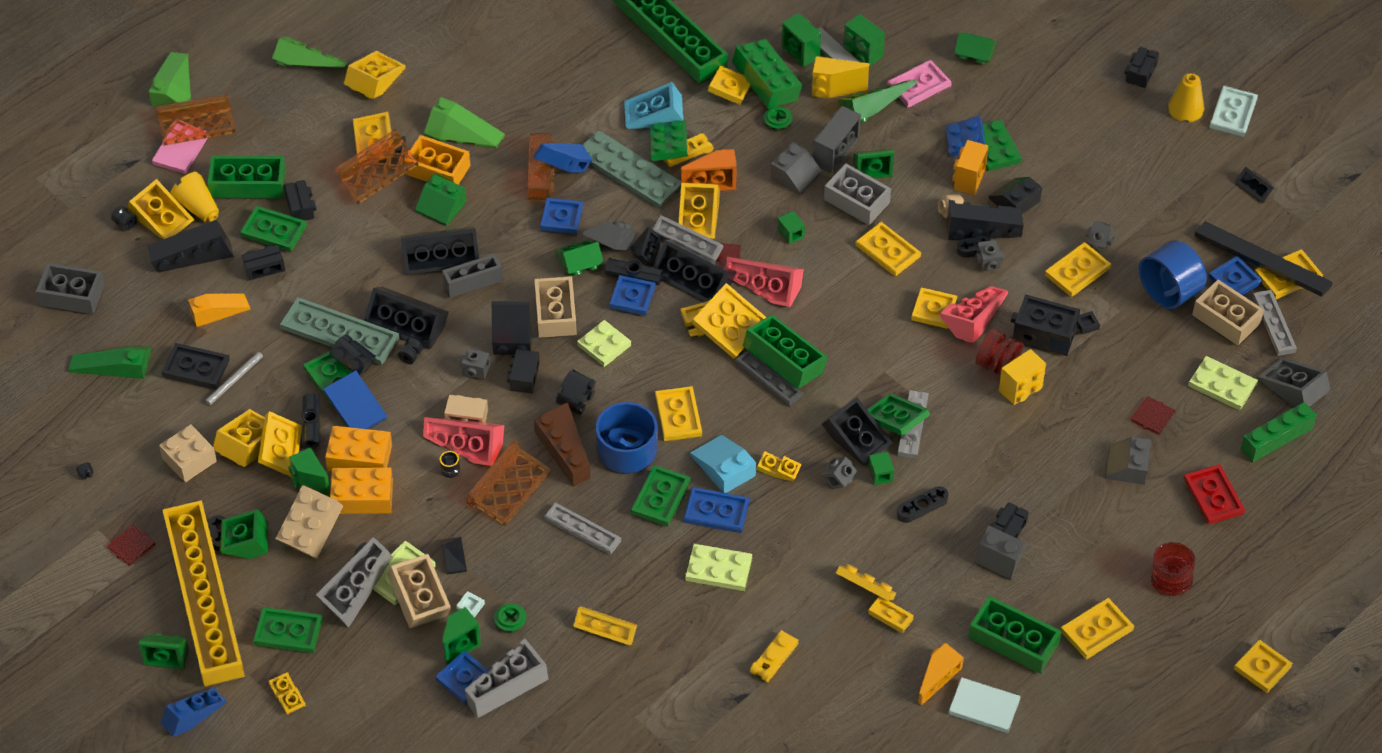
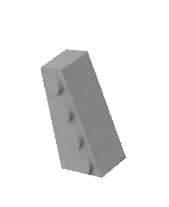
(355, 581)
(507, 680)

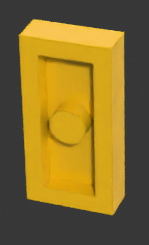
(891, 614)

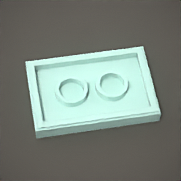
(1233, 111)
(984, 705)

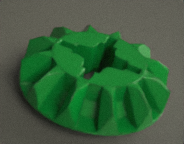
(784, 115)
(510, 610)

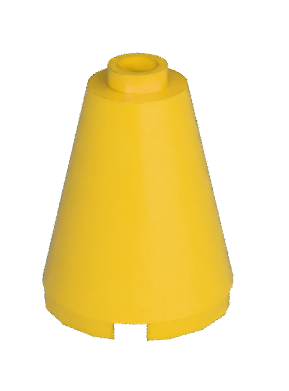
(1187, 99)
(196, 197)

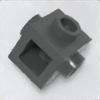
(1106, 235)
(989, 255)
(475, 363)
(839, 472)

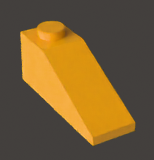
(215, 307)
(942, 667)

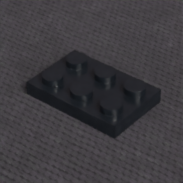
(195, 365)

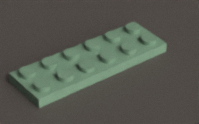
(631, 170)
(328, 325)

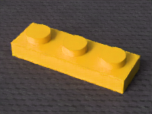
(866, 581)
(605, 625)

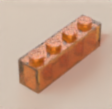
(539, 172)

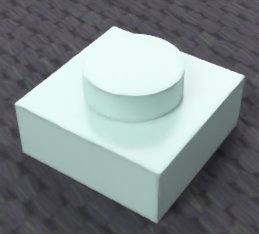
(471, 602)

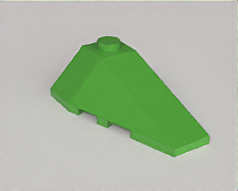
(295, 53)
(172, 81)
(458, 124)

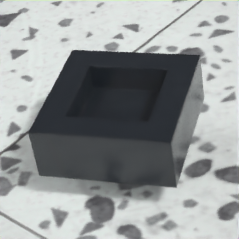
(1087, 323)

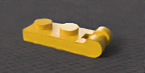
(693, 149)
(774, 656)

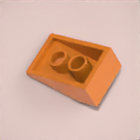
(713, 168)

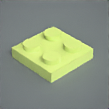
(604, 343)

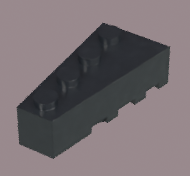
(973, 221)
(191, 247)

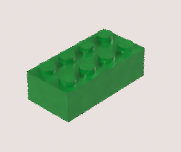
(766, 73)
(247, 176)
(785, 351)
(1014, 634)

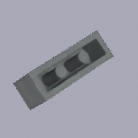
(472, 275)

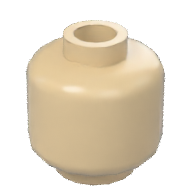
(943, 203)

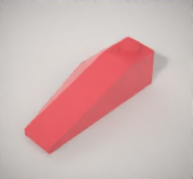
(772, 281)
(973, 315)
(471, 439)

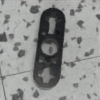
(927, 497)

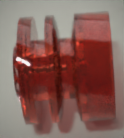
(997, 351)
(1173, 569)

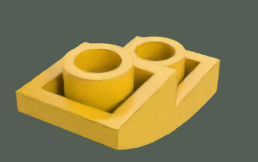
(779, 468)
(286, 693)

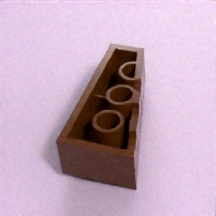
(561, 438)

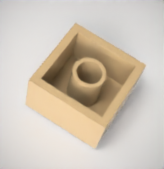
(188, 453)

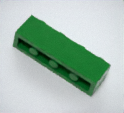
(1278, 432)

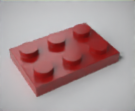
(1214, 494)

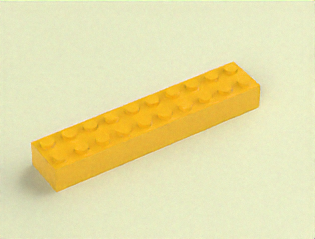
(203, 593)

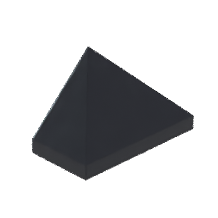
(1255, 184)
(647, 246)
(454, 555)

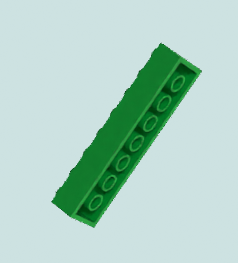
(677, 36)

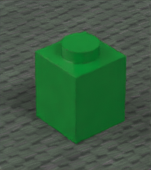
(791, 227)
(881, 468)

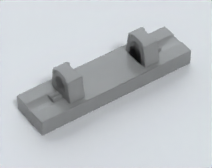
(910, 441)

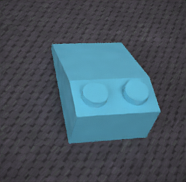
(654, 106)
(725, 463)

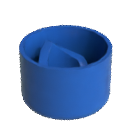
(1172, 274)
(624, 422)

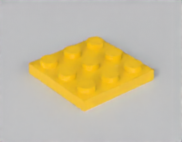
(727, 320)

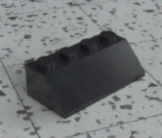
(439, 250)
(692, 270)
(406, 316)

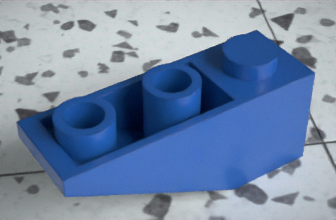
(564, 156)
(189, 712)

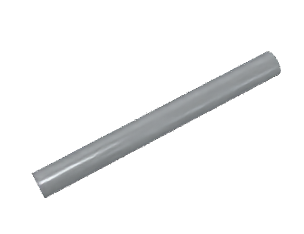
(234, 378)

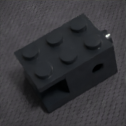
(1045, 325)

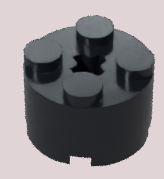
(576, 390)

